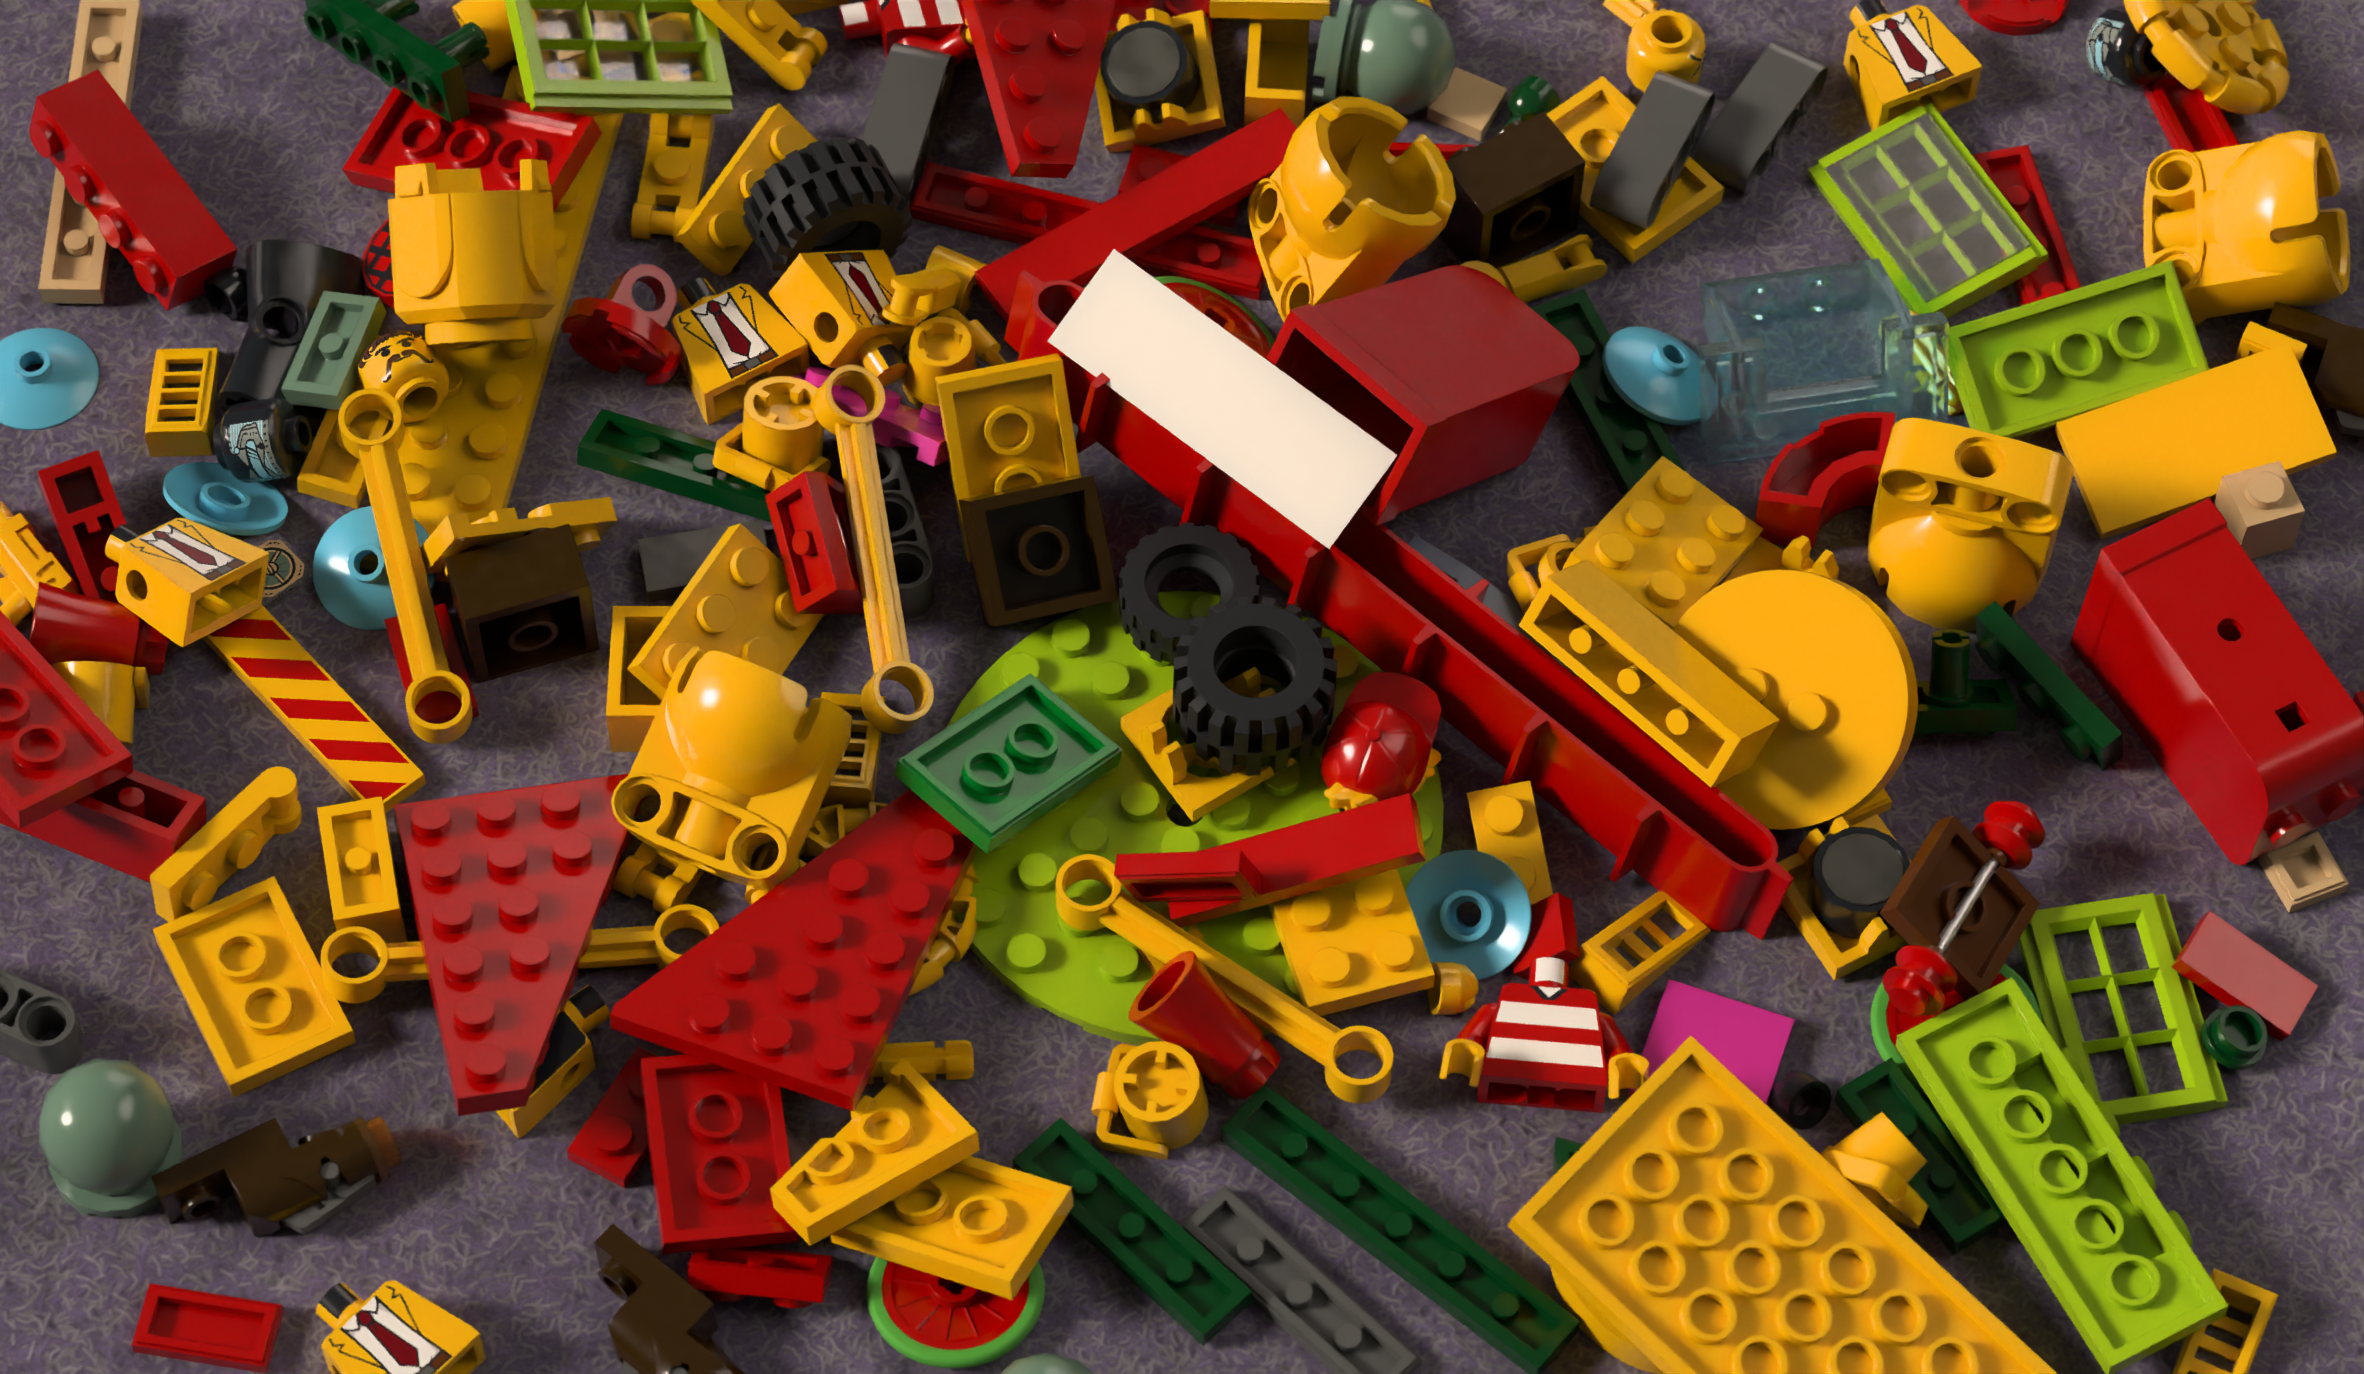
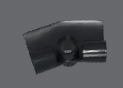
(282, 295)

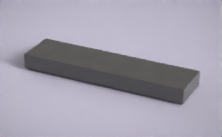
(1297, 1291)

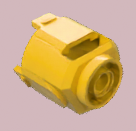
(472, 258)

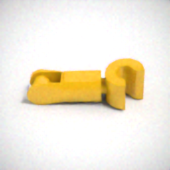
(1543, 273)
(940, 285)

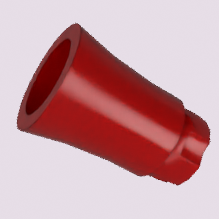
(93, 629)
(1193, 1011)

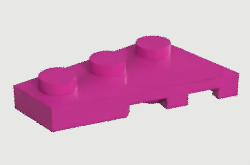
(896, 423)

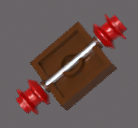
(1961, 907)

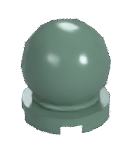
(1385, 53)
(106, 1135)

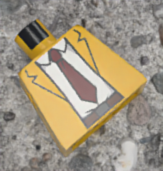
(1906, 62)
(838, 310)
(732, 344)
(186, 577)
(395, 1334)

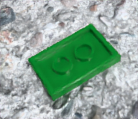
(1008, 763)

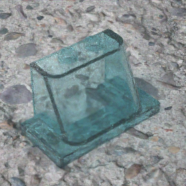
(1811, 350)

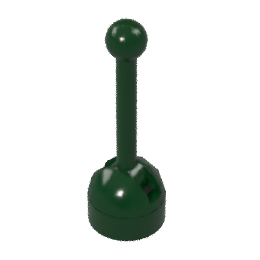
(1530, 98)

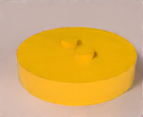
(1831, 676)

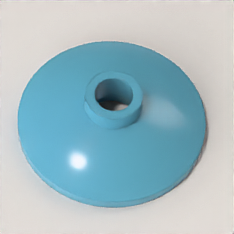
(1654, 374)
(55, 390)
(222, 502)
(341, 587)
(1490, 883)

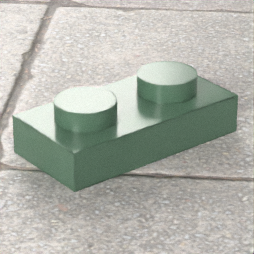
(332, 348)

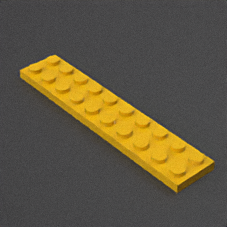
(476, 439)

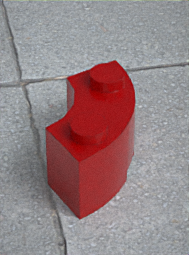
(1823, 476)

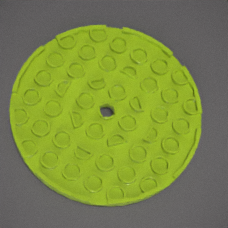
(1097, 972)

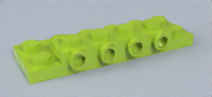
(2062, 1176)

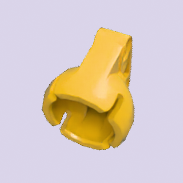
(1345, 207)
(2249, 224)
(1964, 521)
(734, 767)

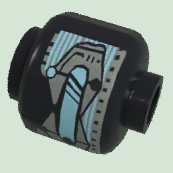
(2120, 52)
(262, 440)

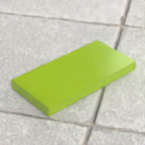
(2074, 352)

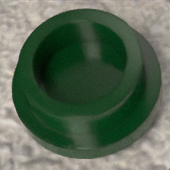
(2235, 1037)

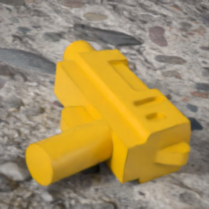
(24, 565)

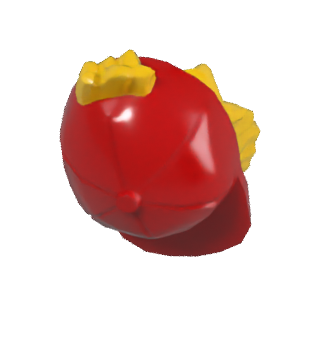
(1381, 741)

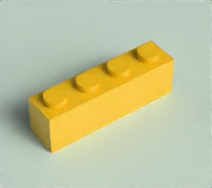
(1649, 672)

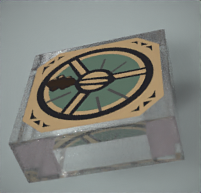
(286, 572)

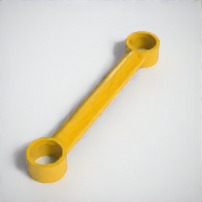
(873, 549)
(405, 565)
(406, 962)
(1250, 993)

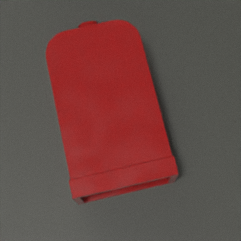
(1437, 373)
(2221, 684)

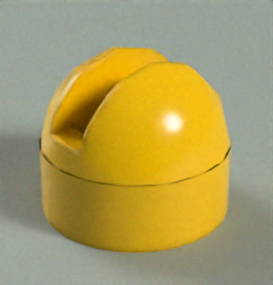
(1453, 989)

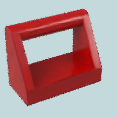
(816, 544)

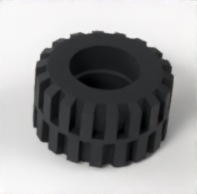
(826, 201)
(1246, 728)

